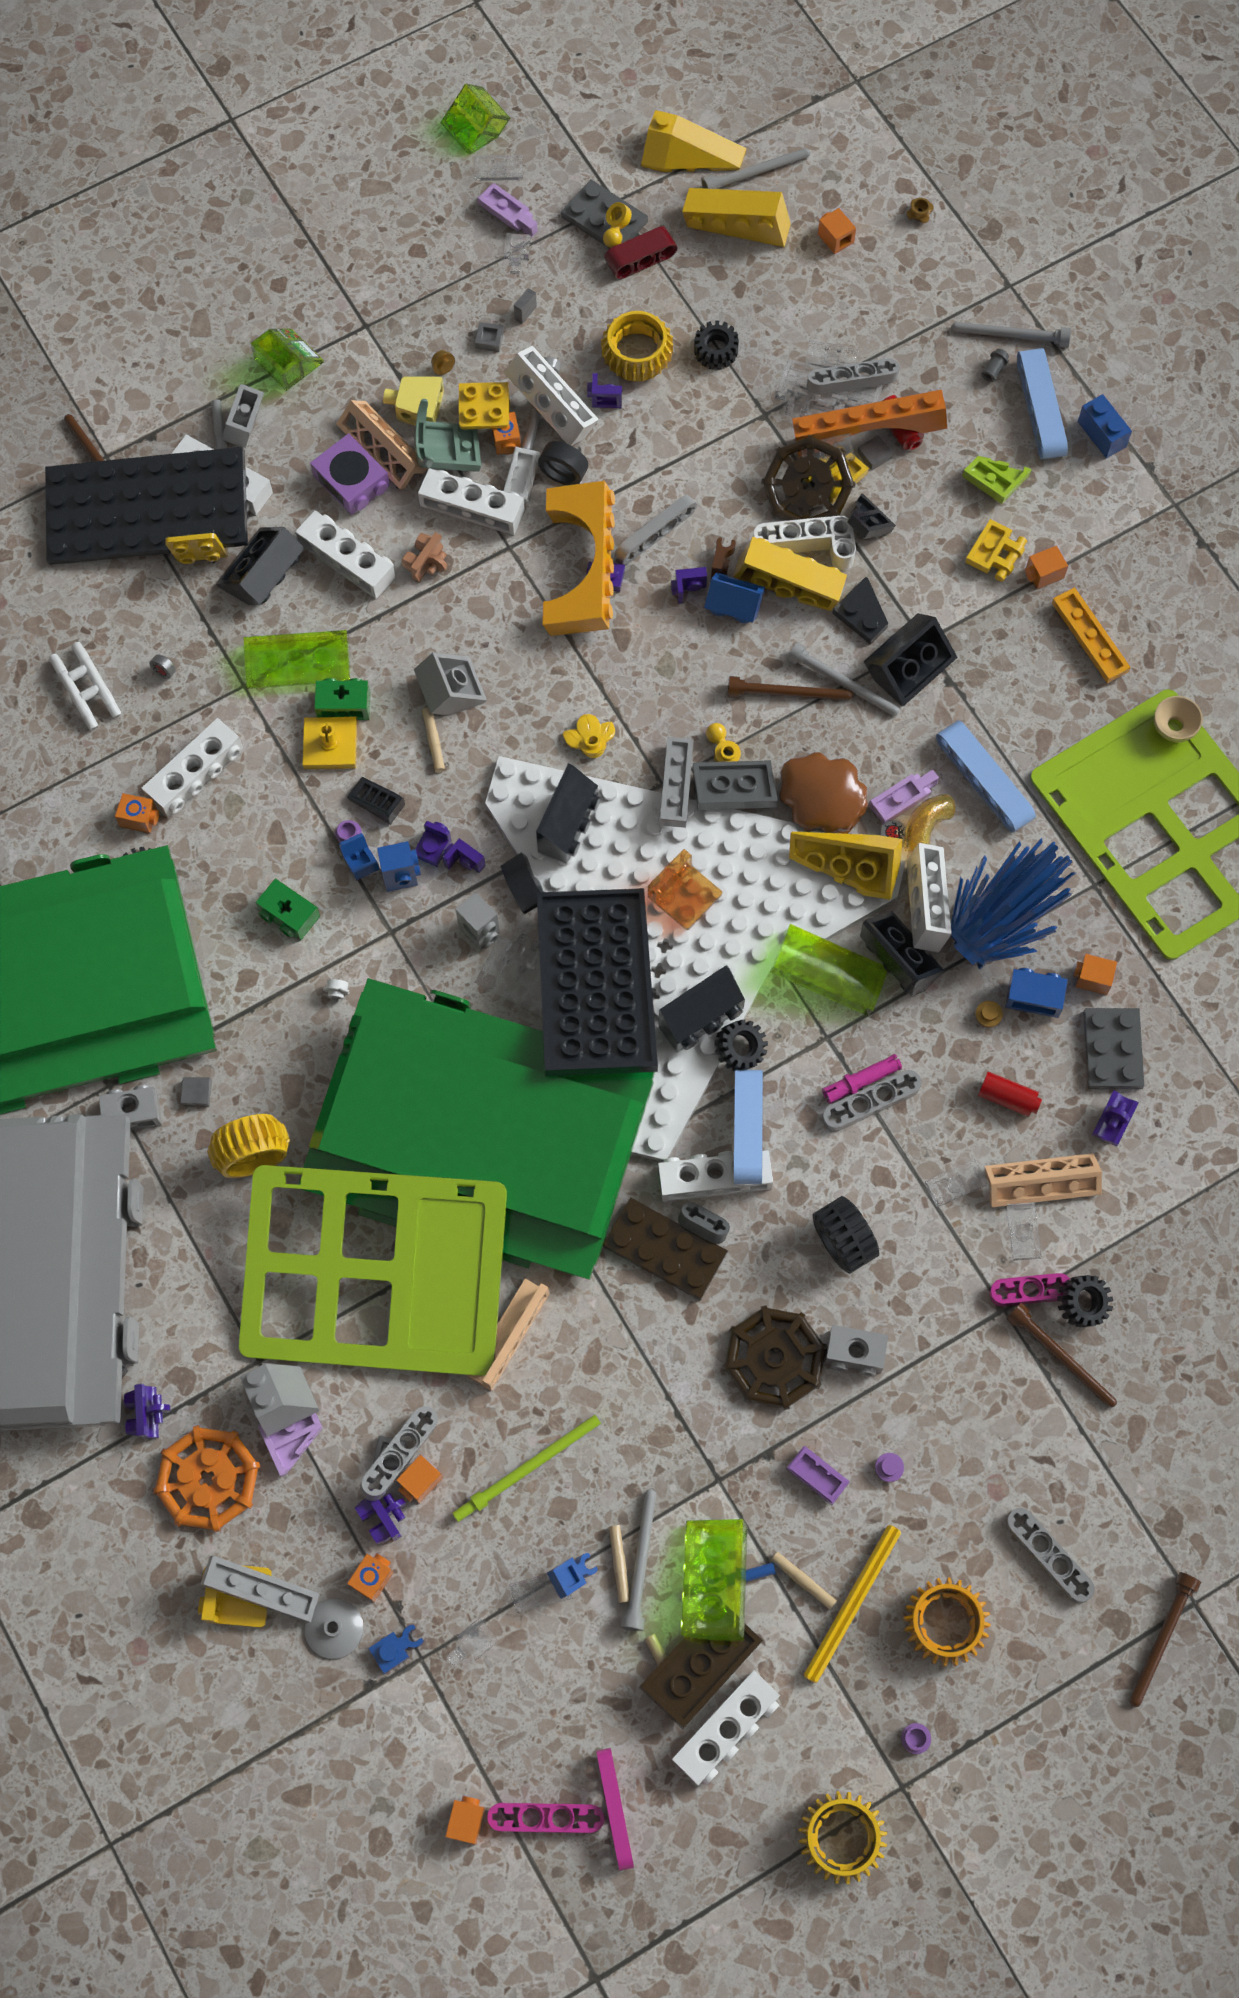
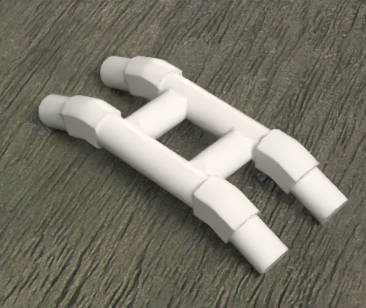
(98, 687)

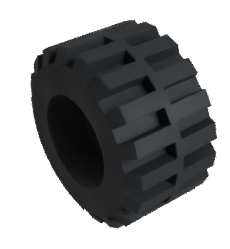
(846, 1234)

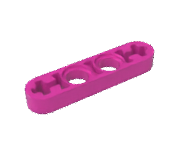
(615, 1809)
(546, 1813)

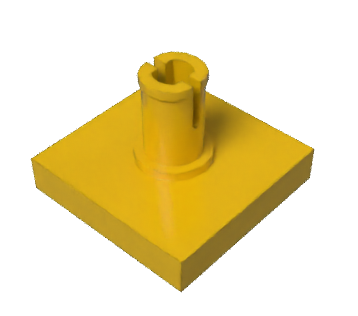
(329, 743)

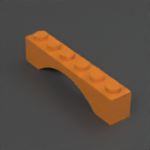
(915, 412)

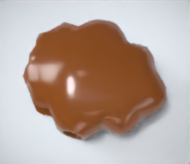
(823, 793)

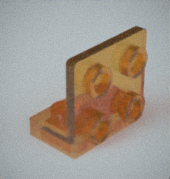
(683, 891)

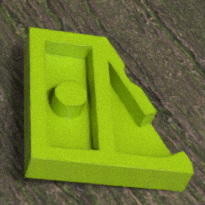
(995, 477)

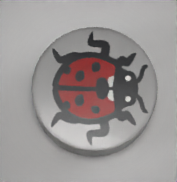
(162, 666)
(893, 829)

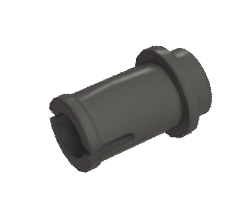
(998, 359)

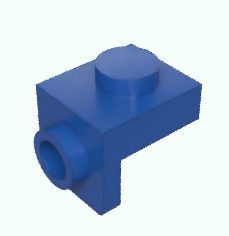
(358, 856)

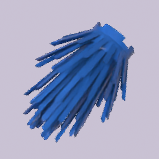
(1000, 918)

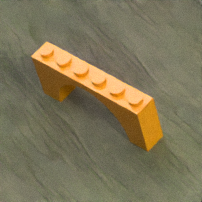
(588, 604)

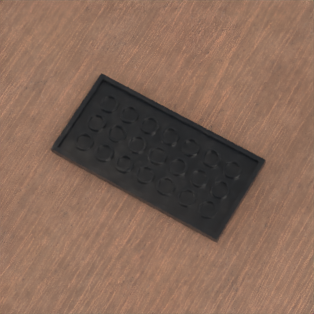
(140, 501)
(596, 983)

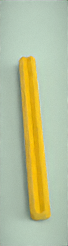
(852, 1604)

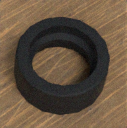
(563, 463)

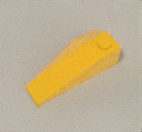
(685, 145)
(857, 860)

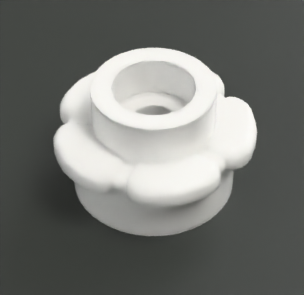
(336, 989)

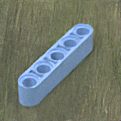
(1042, 403)
(985, 776)
(748, 1127)

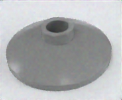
(349, 1630)

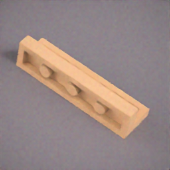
(386, 435)
(1044, 1182)
(513, 1328)

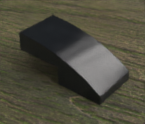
(522, 882)

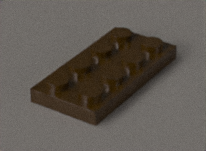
(665, 1249)
(696, 1673)

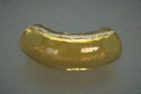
(925, 818)

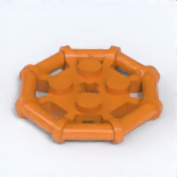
(190, 1475)

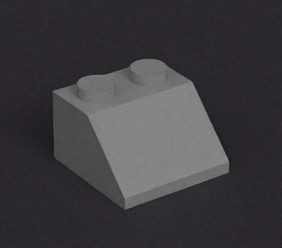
(449, 683)
(279, 1396)

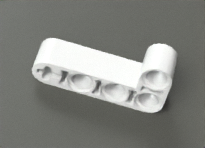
(805, 542)

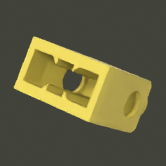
(409, 397)

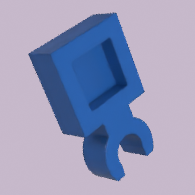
(570, 1575)
(391, 1650)

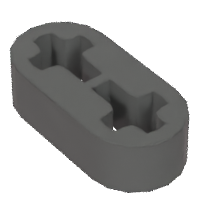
(703, 1223)

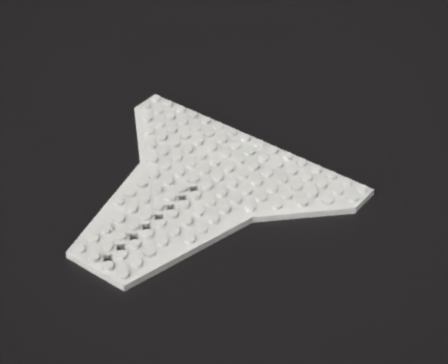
(742, 929)

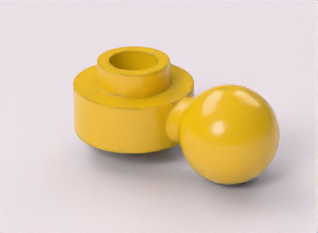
(618, 217)
(716, 734)

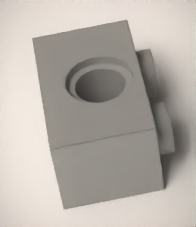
(242, 415)
(478, 921)
(147, 1109)
(871, 1343)

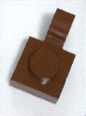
(720, 563)

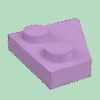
(291, 1442)

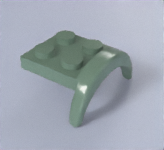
(445, 444)

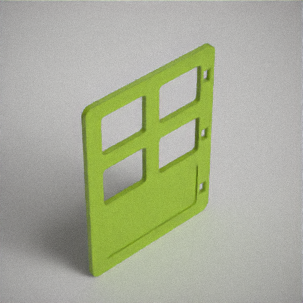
(1133, 773)
(440, 1273)

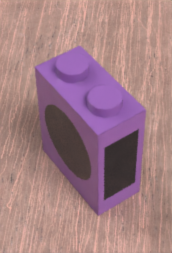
(350, 474)

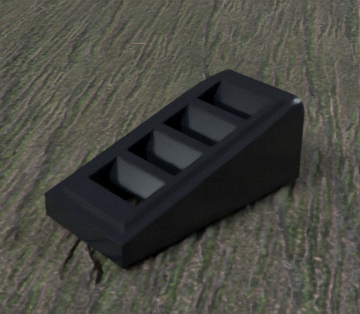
(387, 815)

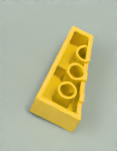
(739, 214)
(790, 574)

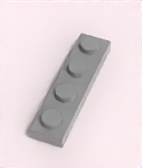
(676, 782)
(259, 1589)

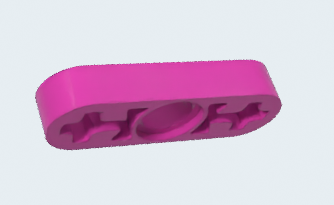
(1008, 1284)

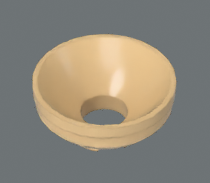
(1183, 710)

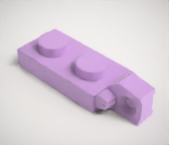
(508, 209)
(903, 796)

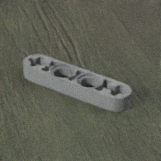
(825, 381)
(655, 529)
(869, 1096)
(401, 1454)
(1053, 1552)

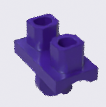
(1115, 1118)
(148, 1411)
(386, 1529)

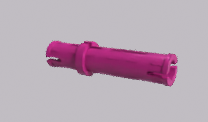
(852, 1083)

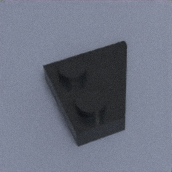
(868, 519)
(862, 612)

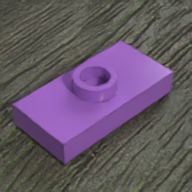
(817, 1475)

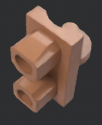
(428, 560)

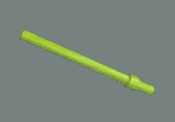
(480, 1499)

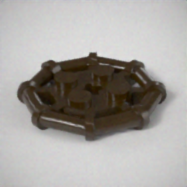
(802, 469)
(771, 1373)

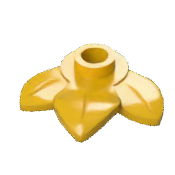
(590, 735)

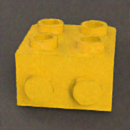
(484, 405)
(196, 547)
(229, 1610)

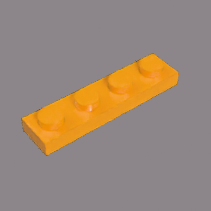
(1091, 635)

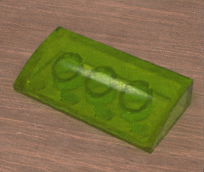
(296, 658)
(829, 970)
(714, 1579)

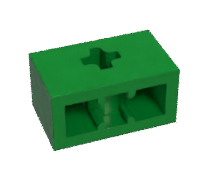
(355, 702)
(281, 897)

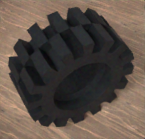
(720, 333)
(755, 1041)
(1099, 1301)

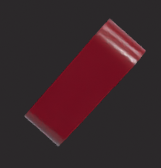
(640, 252)

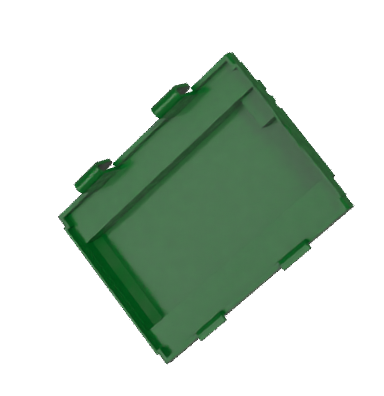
(97, 977)
(470, 1100)

